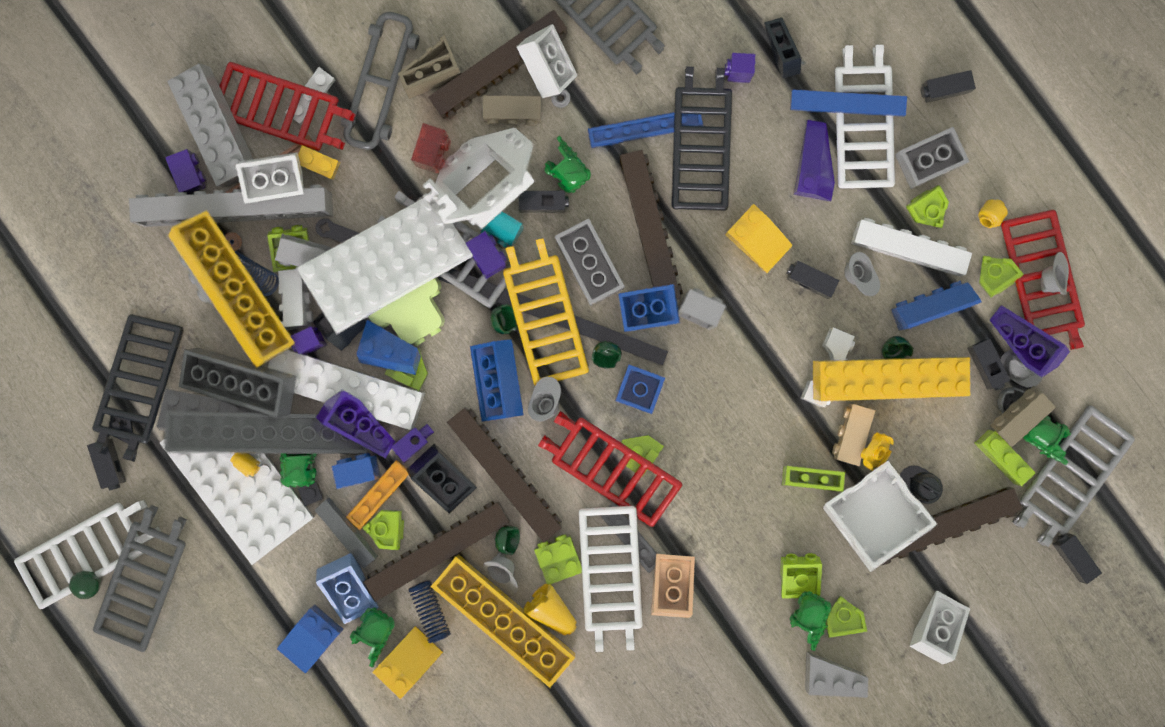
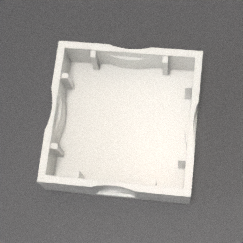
(879, 516)

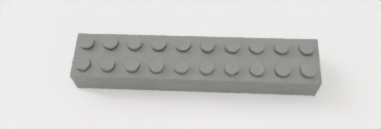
(227, 207)

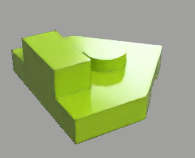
(929, 207)
(998, 274)
(411, 380)
(644, 446)
(386, 529)
(845, 619)

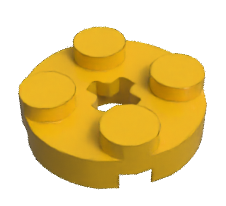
(877, 451)

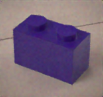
(740, 67)
(186, 171)
(486, 254)
(308, 341)

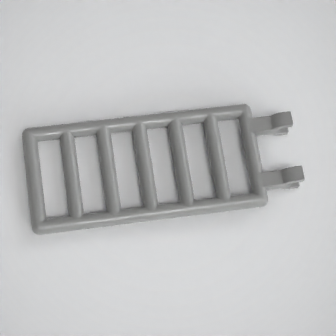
(458, 281)
(1054, 527)

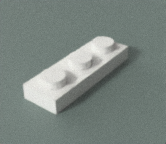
(319, 81)

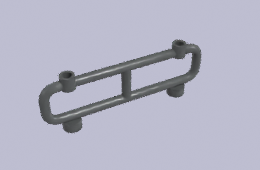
(410, 41)

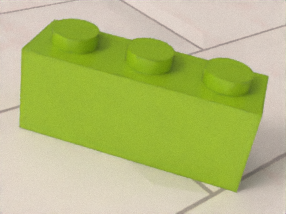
(1004, 457)
(813, 478)

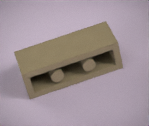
(512, 110)
(1023, 416)

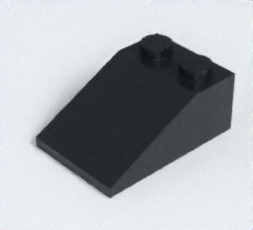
(441, 478)

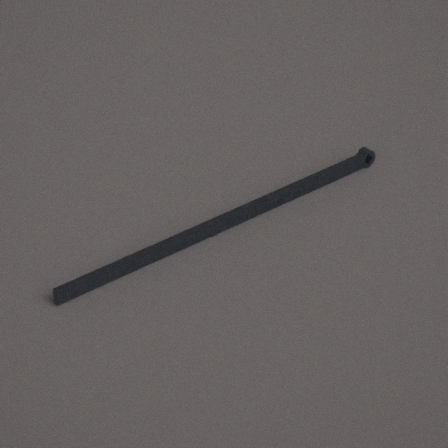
(584, 326)

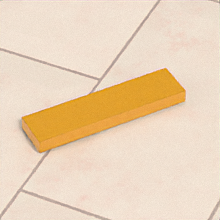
(378, 495)

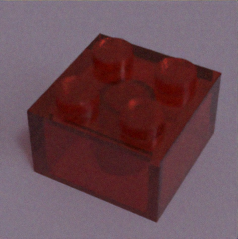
(431, 148)

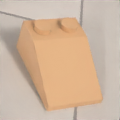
(673, 586)

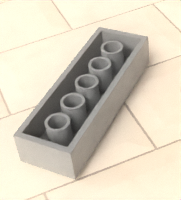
(210, 123)

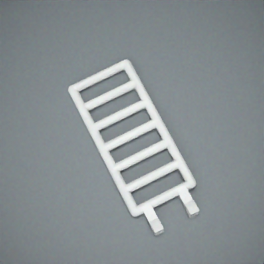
(848, 68)
(69, 535)
(634, 567)

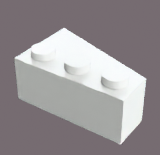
(294, 300)

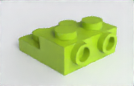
(274, 239)
(558, 559)
(800, 575)

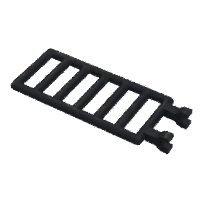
(678, 147)
(104, 432)

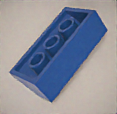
(934, 306)
(496, 380)

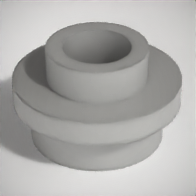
(564, 103)

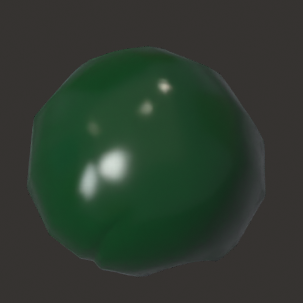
(503, 319)
(896, 348)
(606, 354)
(507, 540)
(85, 584)

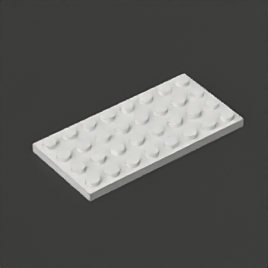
(383, 264)
(252, 509)

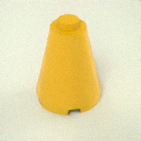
(550, 610)

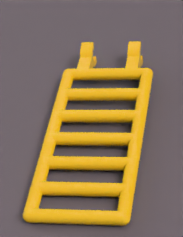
(567, 315)

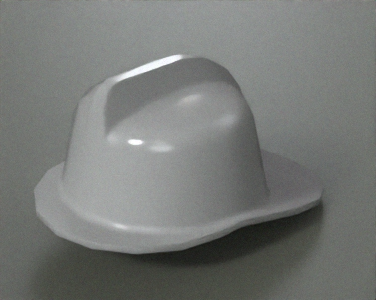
(862, 274)
(1056, 276)
(1017, 371)
(545, 399)
(501, 573)

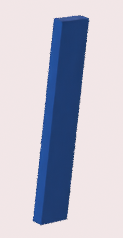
(848, 103)
(639, 129)

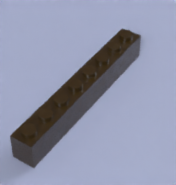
(489, 70)
(649, 220)
(504, 474)
(966, 517)
(436, 551)

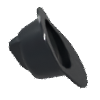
(922, 484)

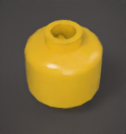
(992, 213)

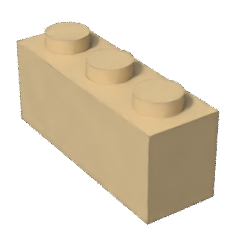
(853, 434)

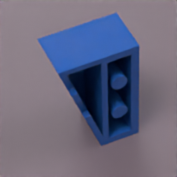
(386, 350)

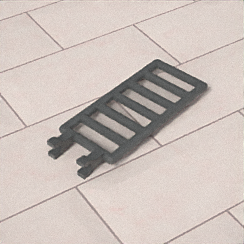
(605, 45)
(123, 560)

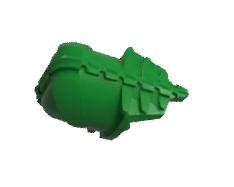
(570, 170)
(1047, 437)
(295, 471)
(811, 616)
(374, 632)

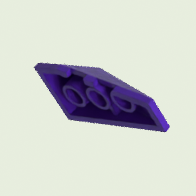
(815, 166)
(1031, 345)
(353, 420)

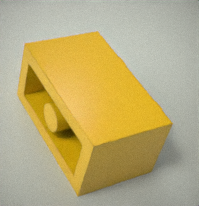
(318, 162)

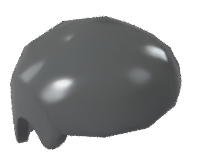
(1008, 397)

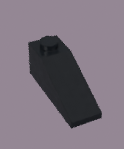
(783, 48)

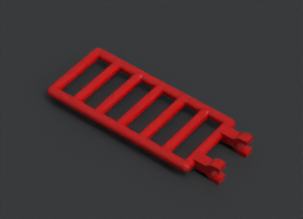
(281, 85)
(1075, 341)
(574, 427)

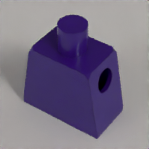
(405, 449)

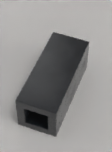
(948, 86)
(543, 202)
(812, 279)
(989, 364)
(107, 467)
(1077, 558)

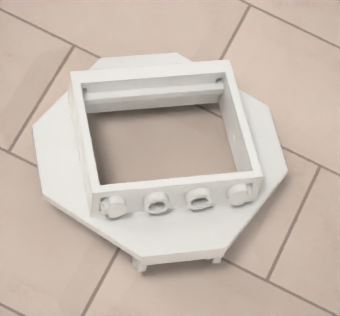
(506, 147)

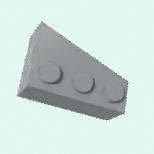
(833, 679)

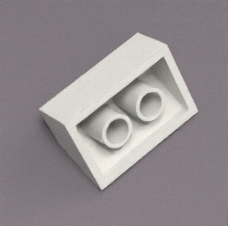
(547, 61)
(270, 177)

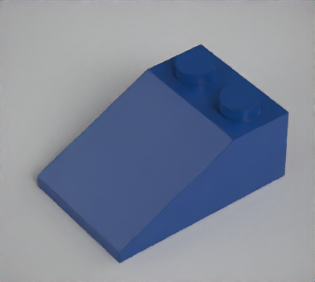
(649, 308)
(310, 638)

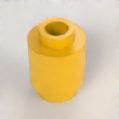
(245, 464)

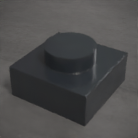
(311, 493)

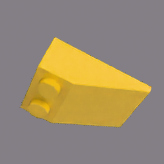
(759, 238)
(407, 662)

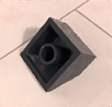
(342, 338)

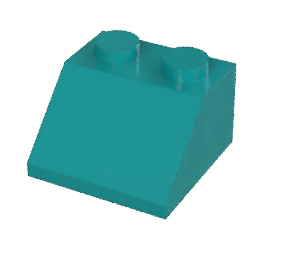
(504, 229)

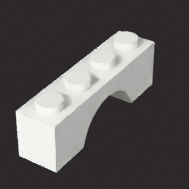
(837, 345)

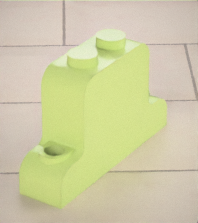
(413, 314)

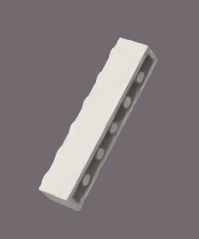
(911, 247)

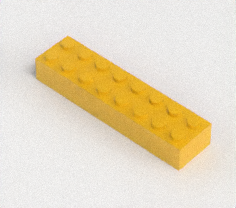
(231, 288)
(891, 378)
(503, 620)

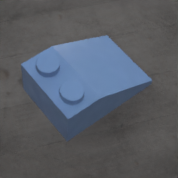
(345, 588)

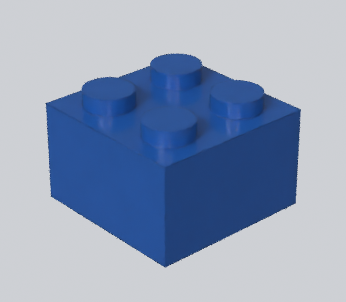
(640, 389)
(354, 472)

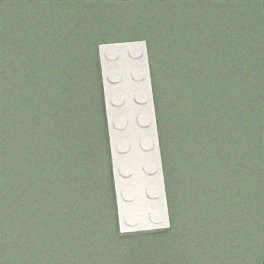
(324, 379)

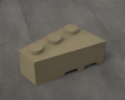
(430, 70)

